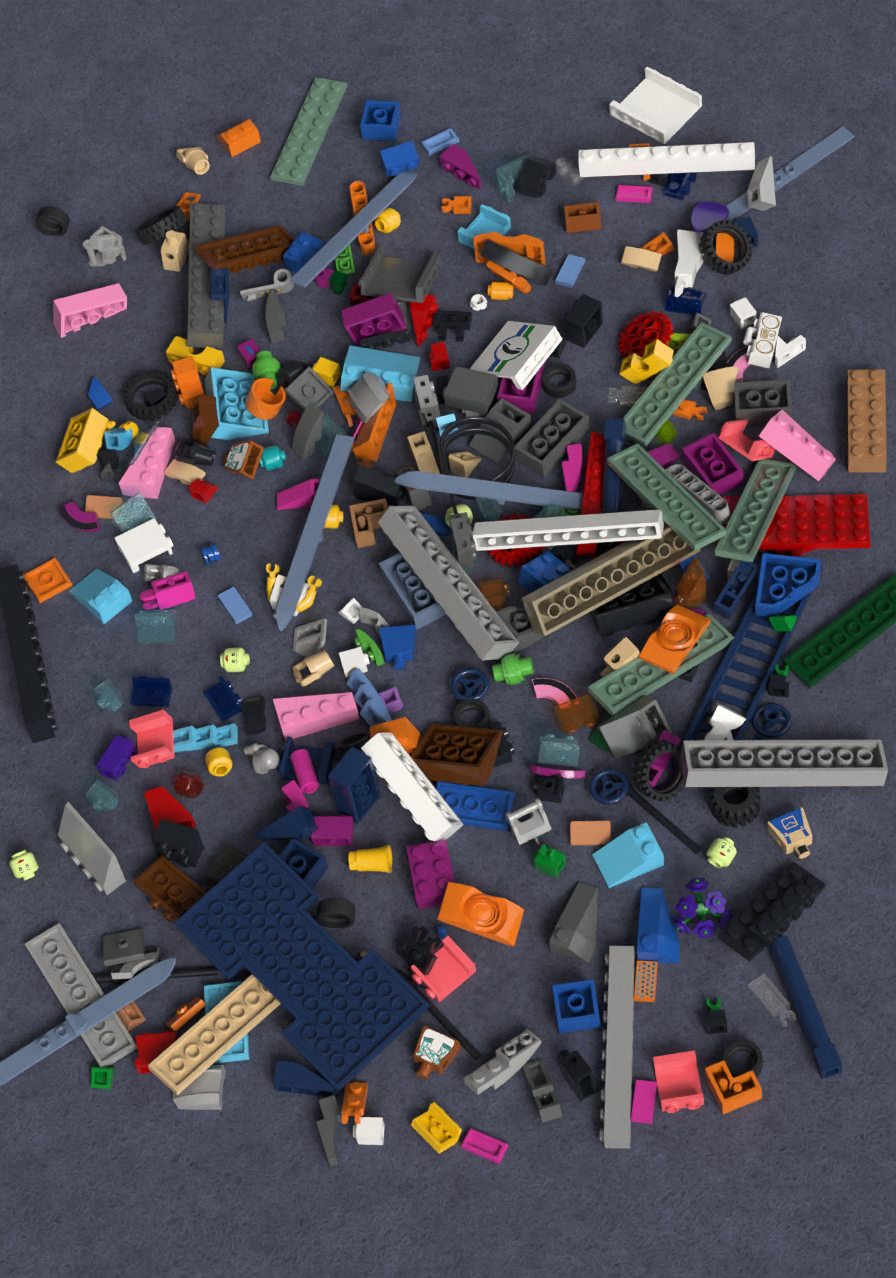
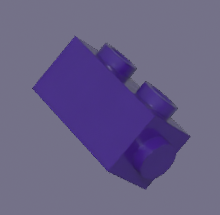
(116, 757)

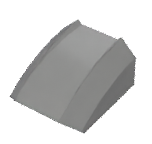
(368, 396)
(204, 1091)

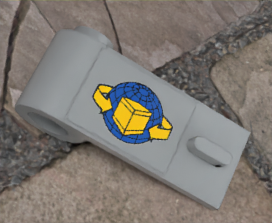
(281, 285)

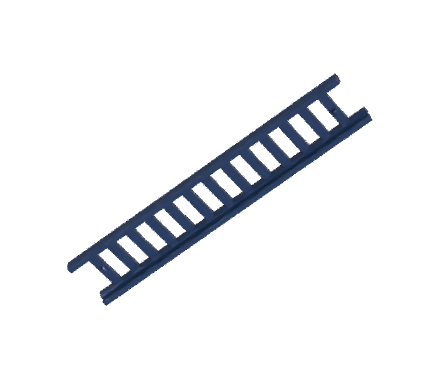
(728, 662)

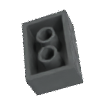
(761, 400)

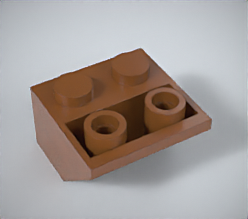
(582, 216)

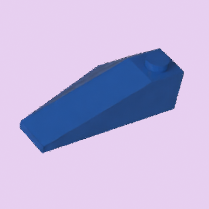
(656, 929)

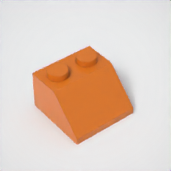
(239, 137)

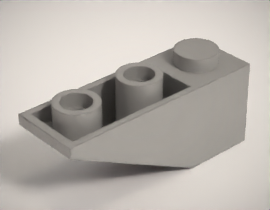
(761, 188)

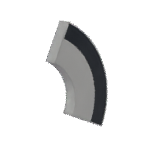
(128, 969)

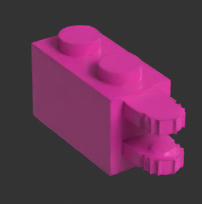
(168, 592)

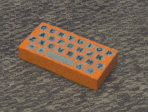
(645, 981)

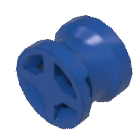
(212, 553)

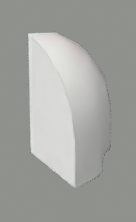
(726, 717)

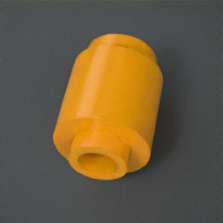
(500, 291)

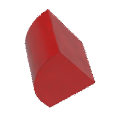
(202, 490)

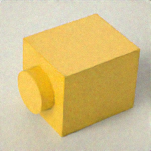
(327, 370)

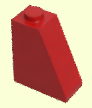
(166, 807)

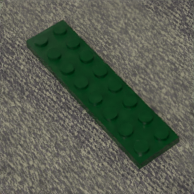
(845, 635)

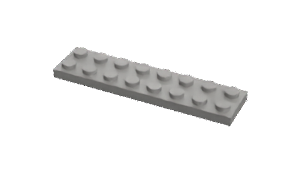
(76, 991)

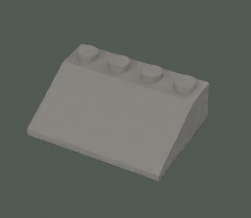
(89, 851)

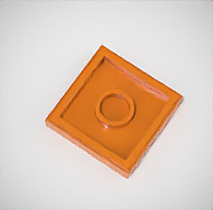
(47, 580)

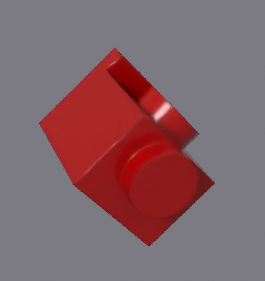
(439, 357)

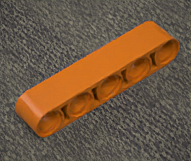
(359, 201)

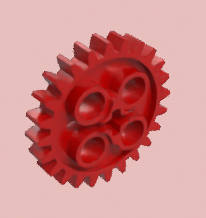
(643, 332)
(516, 555)

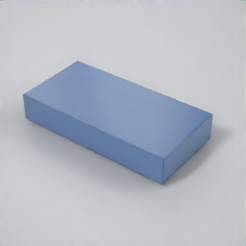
(440, 141)
(570, 271)
(235, 605)

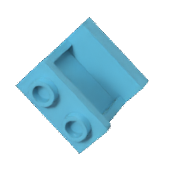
(486, 222)

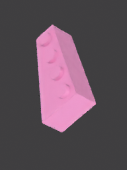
(87, 307)
(797, 445)
(148, 471)
(314, 713)

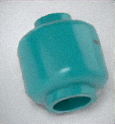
(272, 458)

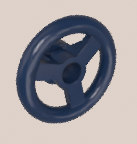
(472, 692)
(772, 710)
(612, 794)

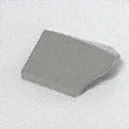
(310, 638)

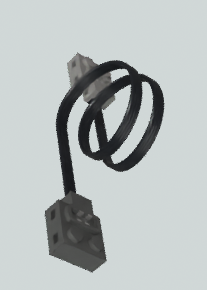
(428, 410)

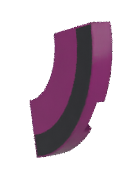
(78, 519)
(566, 772)

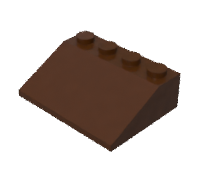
(457, 753)

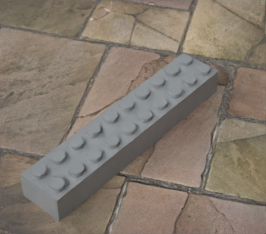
(448, 582)
(783, 763)

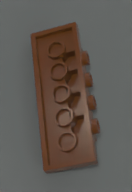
(247, 249)
(169, 889)

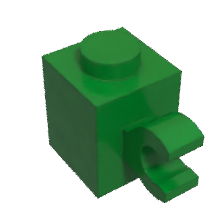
(549, 861)

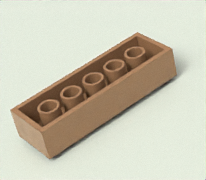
(866, 421)

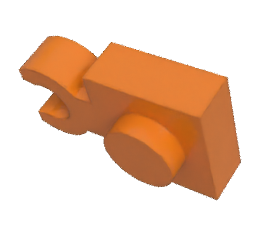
(459, 205)
(688, 409)

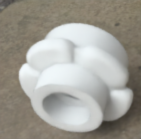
(478, 298)

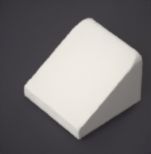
(351, 611)

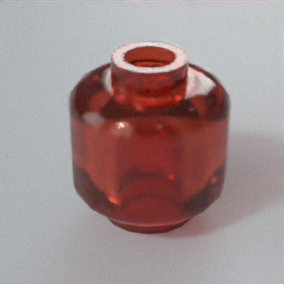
(188, 785)

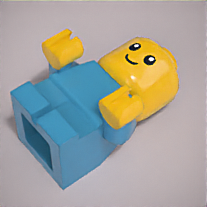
(120, 437)

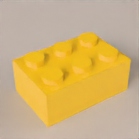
(82, 440)

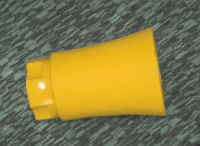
(371, 859)

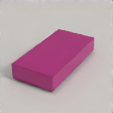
(634, 193)
(644, 1101)
(484, 1146)

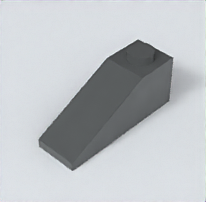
(416, 497)

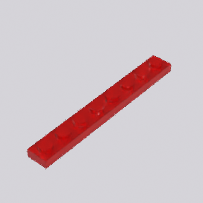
(592, 486)

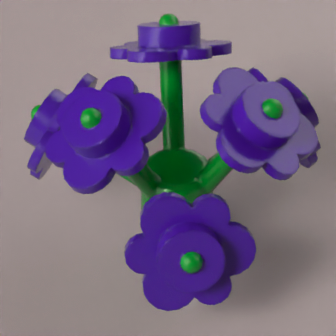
(713, 905)

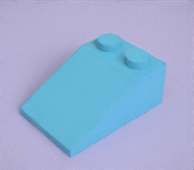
(101, 595)
(629, 856)

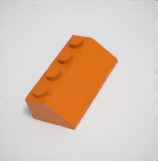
(372, 434)

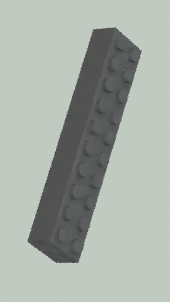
(204, 315)

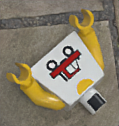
(276, 584)

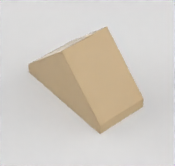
(463, 463)

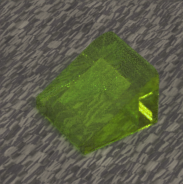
(666, 433)

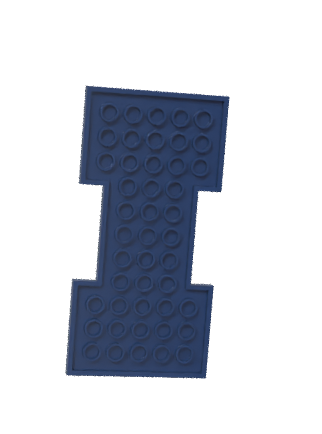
(340, 1006)

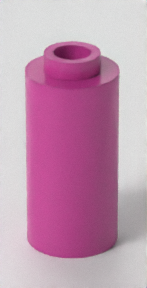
(304, 771)

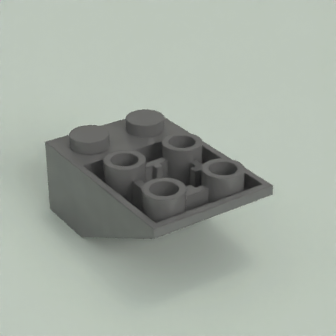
(513, 419)
(634, 727)

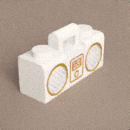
(762, 348)

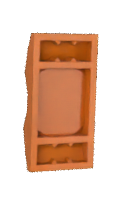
(522, 244)
(674, 638)
(481, 913)

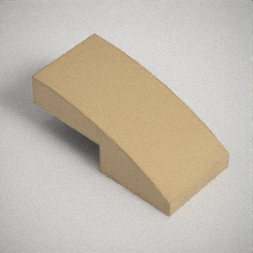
(641, 258)
(185, 472)

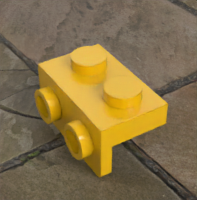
(437, 1128)

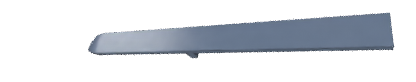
(796, 167)
(353, 228)
(489, 489)
(313, 530)
(85, 1019)

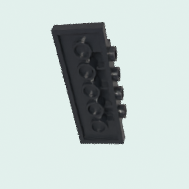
(771, 911)

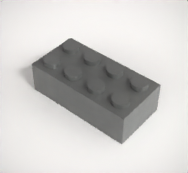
(550, 436)

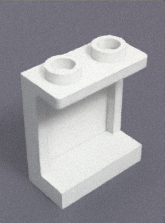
(143, 543)

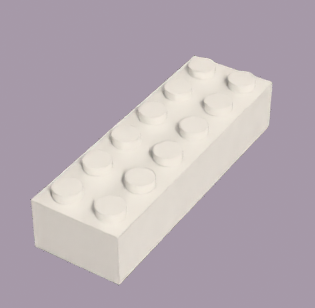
(412, 787)

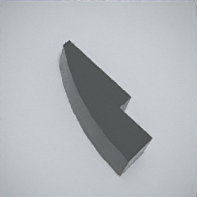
(274, 318)
(308, 431)
(542, 1090)

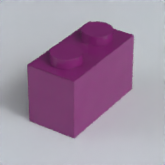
(333, 831)

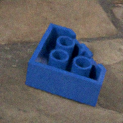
(785, 582)

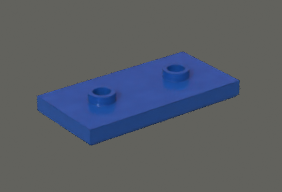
(478, 805)

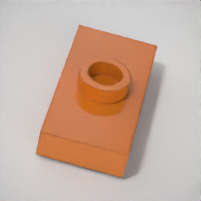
(185, 1013)

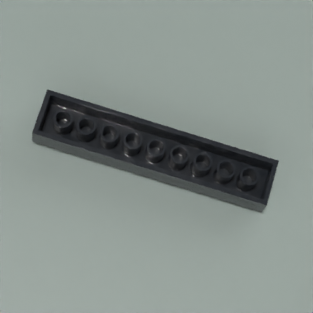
(26, 654)

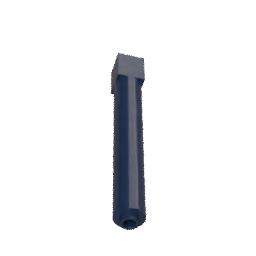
(611, 492)
(823, 1050)

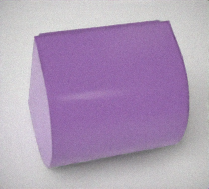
(391, 700)

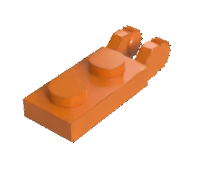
(511, 277)
(345, 404)
(354, 1101)

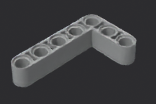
(701, 492)

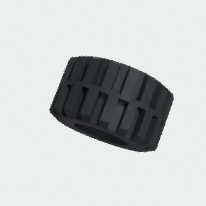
(735, 813)

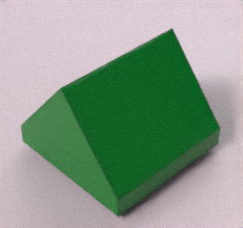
(783, 623)

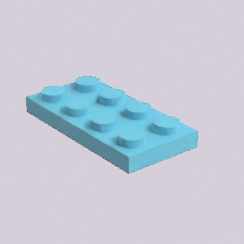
(213, 996)

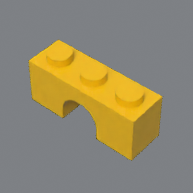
(655, 358)
(204, 361)

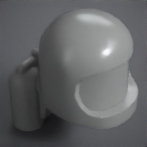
(157, 572)
(263, 757)

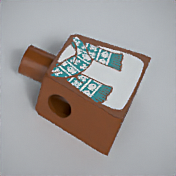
(243, 459)
(434, 1052)

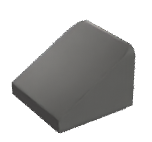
(695, 321)

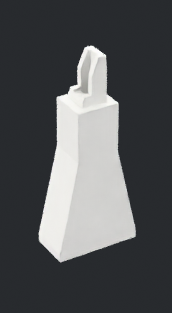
(688, 259)

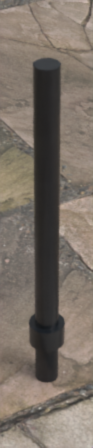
(659, 817)
(174, 974)
(443, 1020)

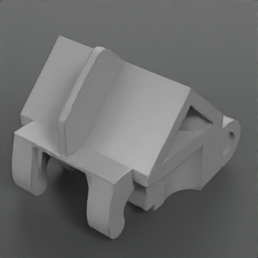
(109, 247)
(530, 828)

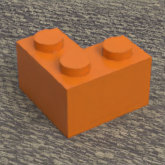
(187, 381)
(403, 731)
(729, 1091)

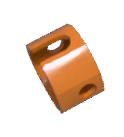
(262, 401)

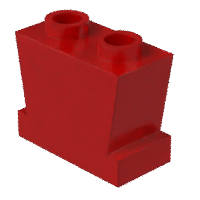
(151, 1046)

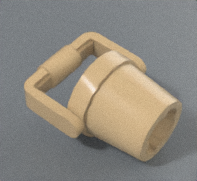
(194, 159)
(317, 664)

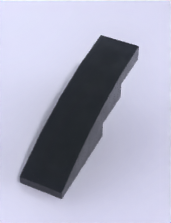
(517, 262)

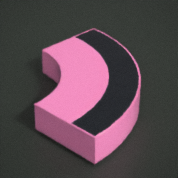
(740, 360)
(552, 690)

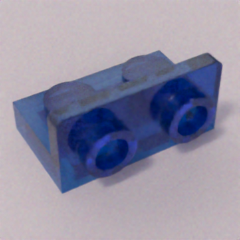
(679, 185)
(688, 302)
(151, 692)
(223, 699)

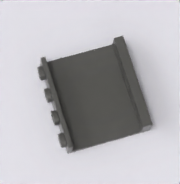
(402, 277)

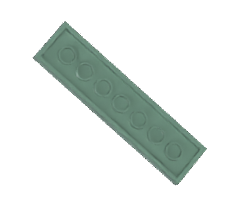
(308, 131)
(675, 382)
(663, 492)
(755, 510)
(641, 678)

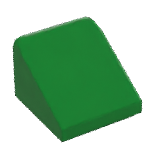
(102, 1077)

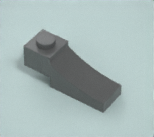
(328, 1126)

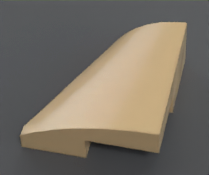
(721, 386)

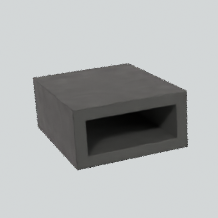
(470, 390)

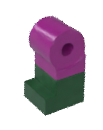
(332, 279)

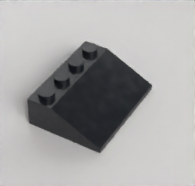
(634, 607)

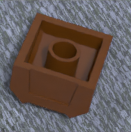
(204, 418)

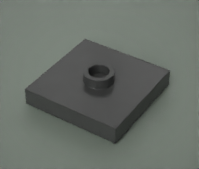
(308, 388)
(123, 947)

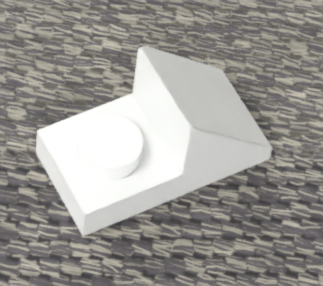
(785, 351)

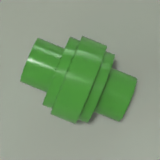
(266, 367)
(513, 669)

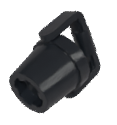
(290, 372)
(200, 453)

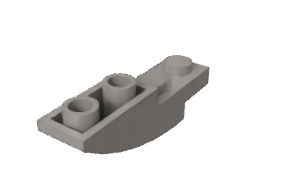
(506, 1063)

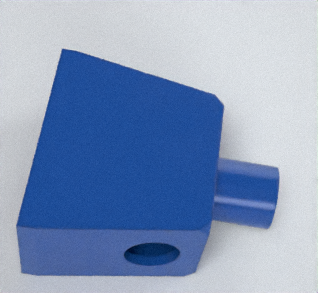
(399, 644)

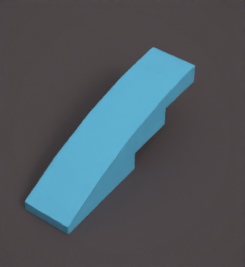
(444, 421)
(204, 738)

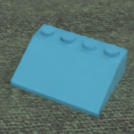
(389, 366)
(230, 393)

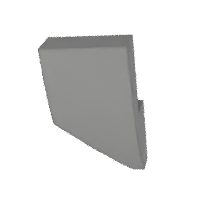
(373, 618)

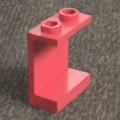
(733, 436)
(154, 738)
(448, 972)
(678, 1081)

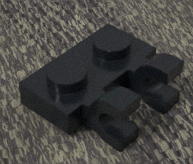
(452, 320)
(417, 954)

